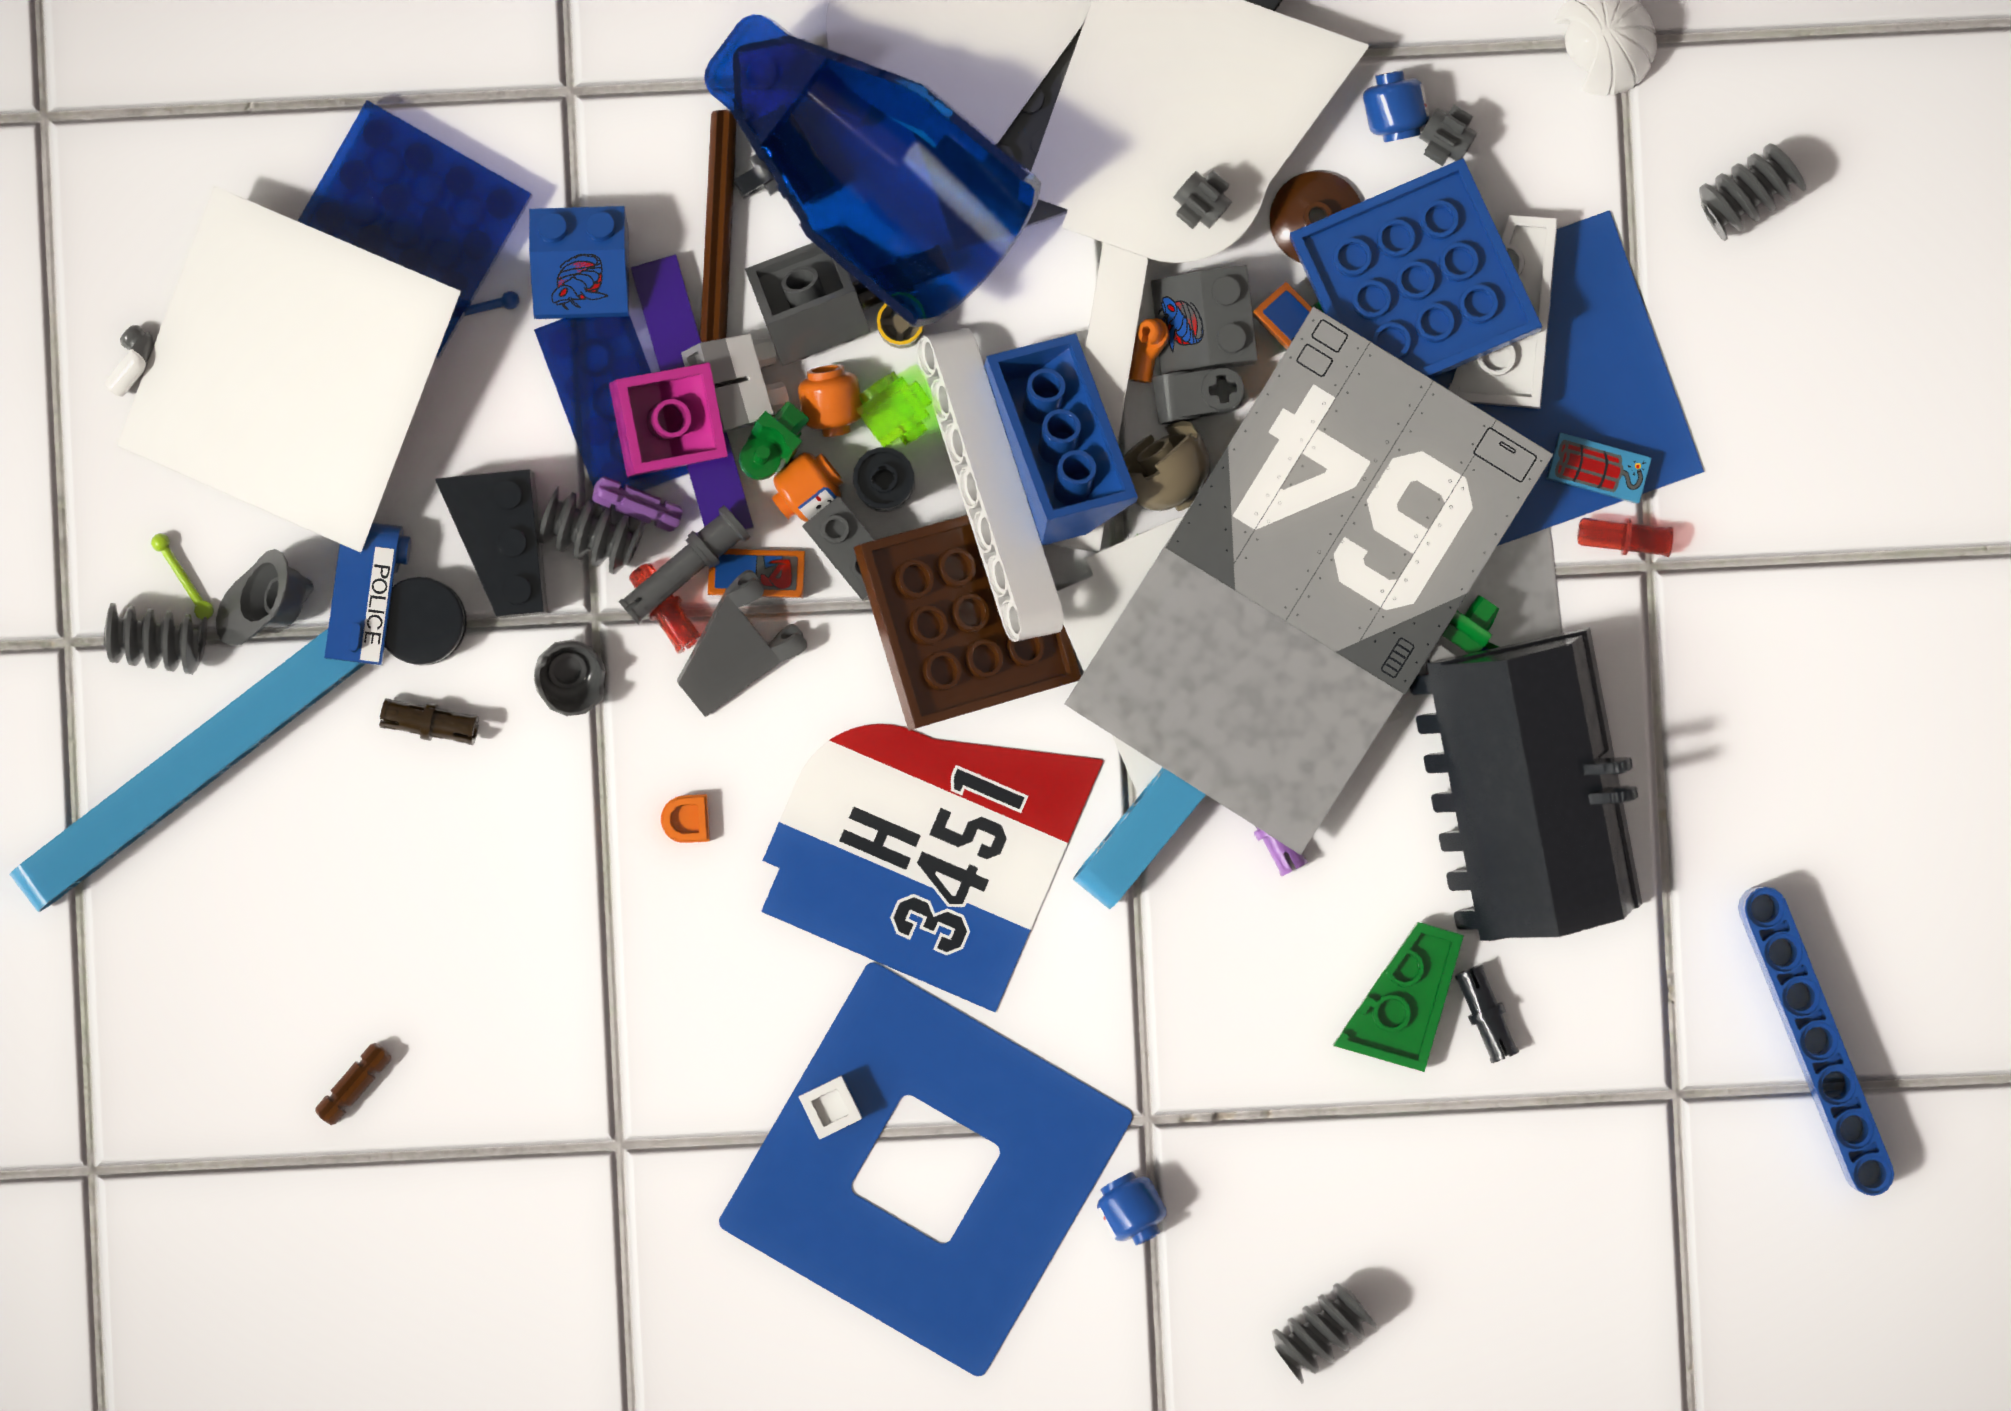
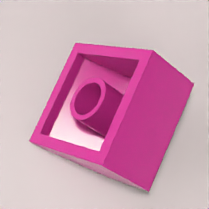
(668, 419)

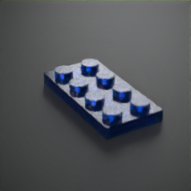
(582, 362)

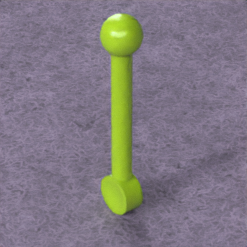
(160, 543)

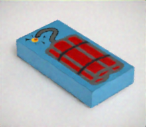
(1599, 468)

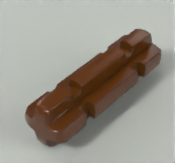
(353, 1084)

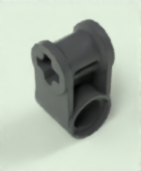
(1187, 395)

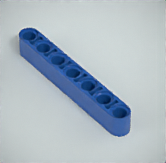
(1833, 1056)

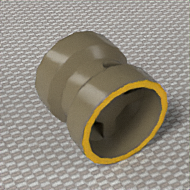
(889, 318)

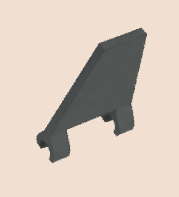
(732, 650)

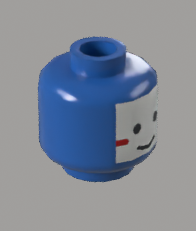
(1395, 106)
(1131, 1209)

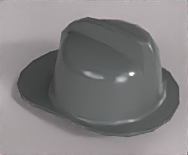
(262, 598)

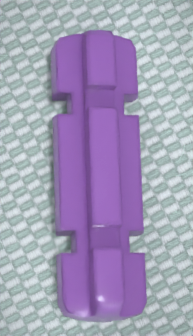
(637, 504)

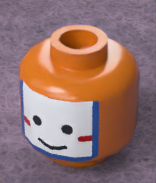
(806, 486)

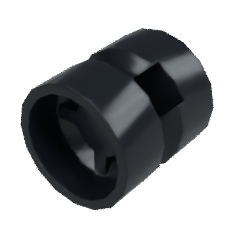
(884, 479)

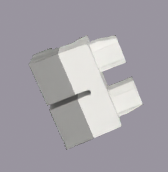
(740, 362)

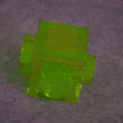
(895, 410)

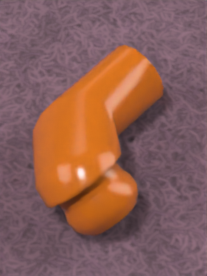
(1149, 342)

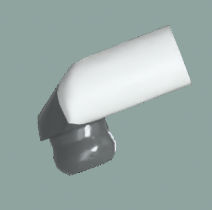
(133, 364)

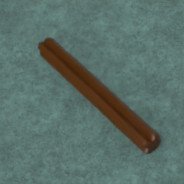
(718, 226)

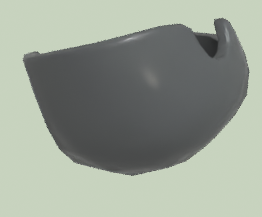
(570, 677)

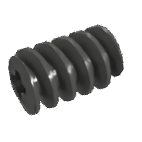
(1749, 189)
(589, 532)
(154, 640)
(1321, 1331)

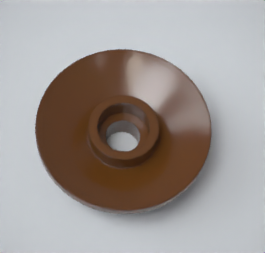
(1301, 195)

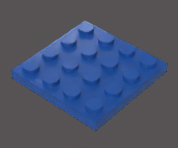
(1420, 273)

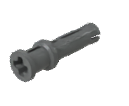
(702, 550)

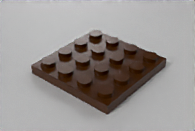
(946, 627)

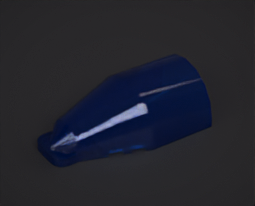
(875, 167)

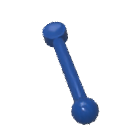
(508, 300)

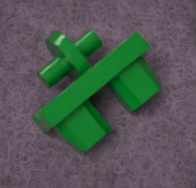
(772, 442)

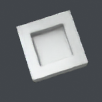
(830, 1107)

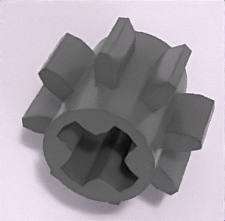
(1448, 135)
(1202, 199)

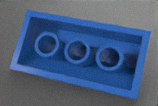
(1060, 437)

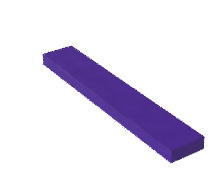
(672, 332)

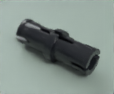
(1486, 1013)

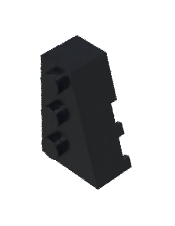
(501, 534)

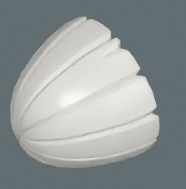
(1610, 42)

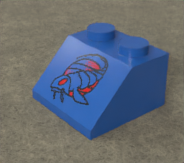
(579, 262)

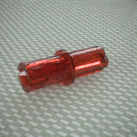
(1625, 536)
(669, 614)

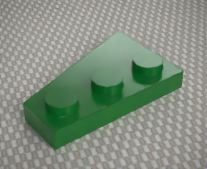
(1406, 1001)

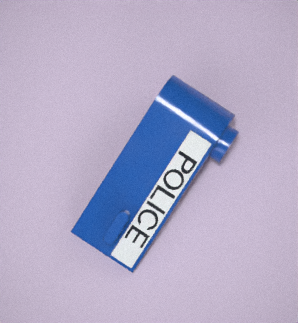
(364, 595)

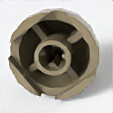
(1169, 469)

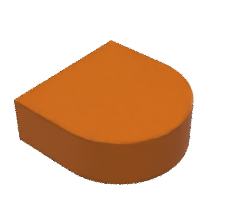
(687, 819)

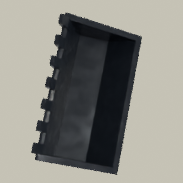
(1531, 788)

